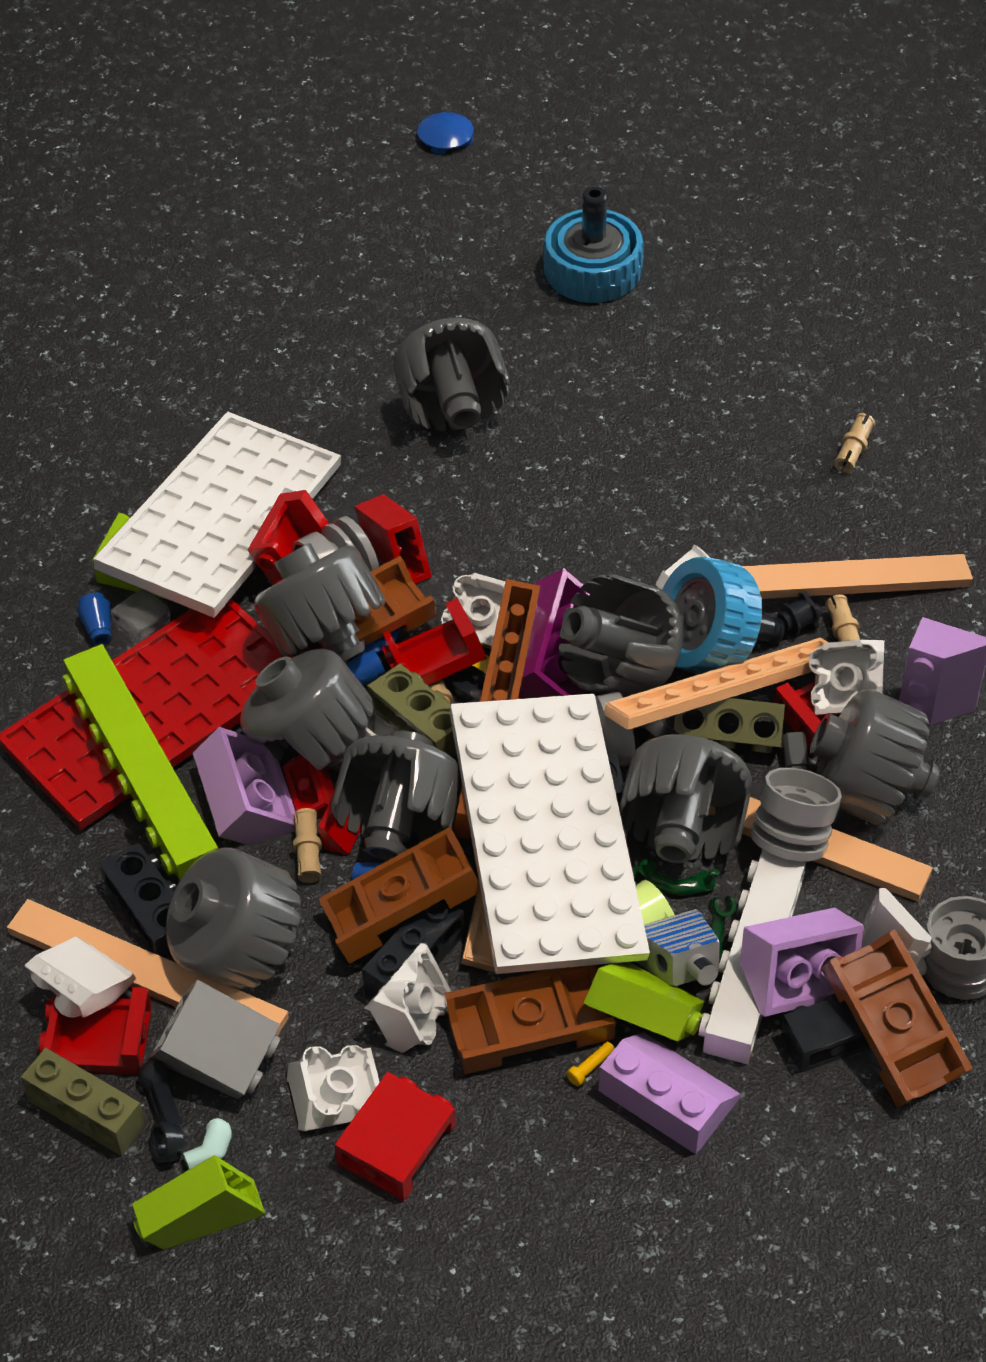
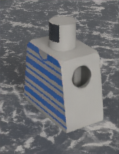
(682, 949)

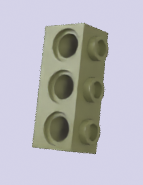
(413, 706)
(747, 713)
(83, 1101)

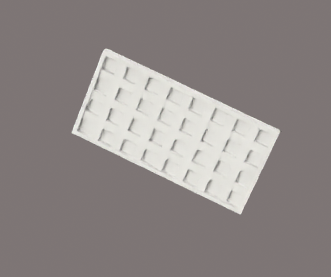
(201, 520)
(547, 834)

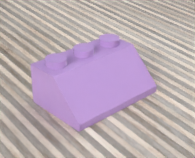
(943, 671)
(244, 788)
(787, 955)
(666, 1090)

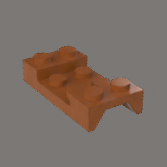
(403, 605)
(398, 891)
(525, 1016)
(898, 1018)

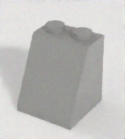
(216, 1041)

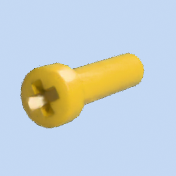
(577, 1074)

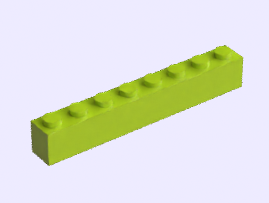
(138, 759)

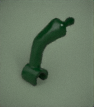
(699, 883)
(718, 918)

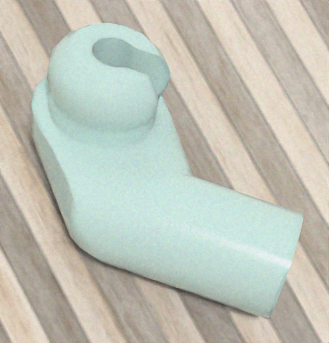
(214, 1143)

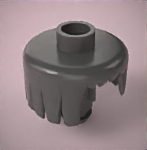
(450, 373)
(317, 601)
(620, 636)
(309, 706)
(870, 756)
(395, 787)
(670, 793)
(232, 918)

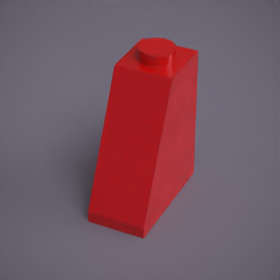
(394, 534)

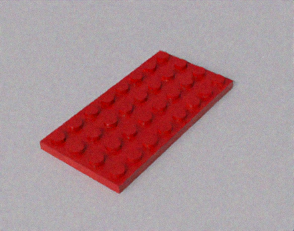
(186, 687)

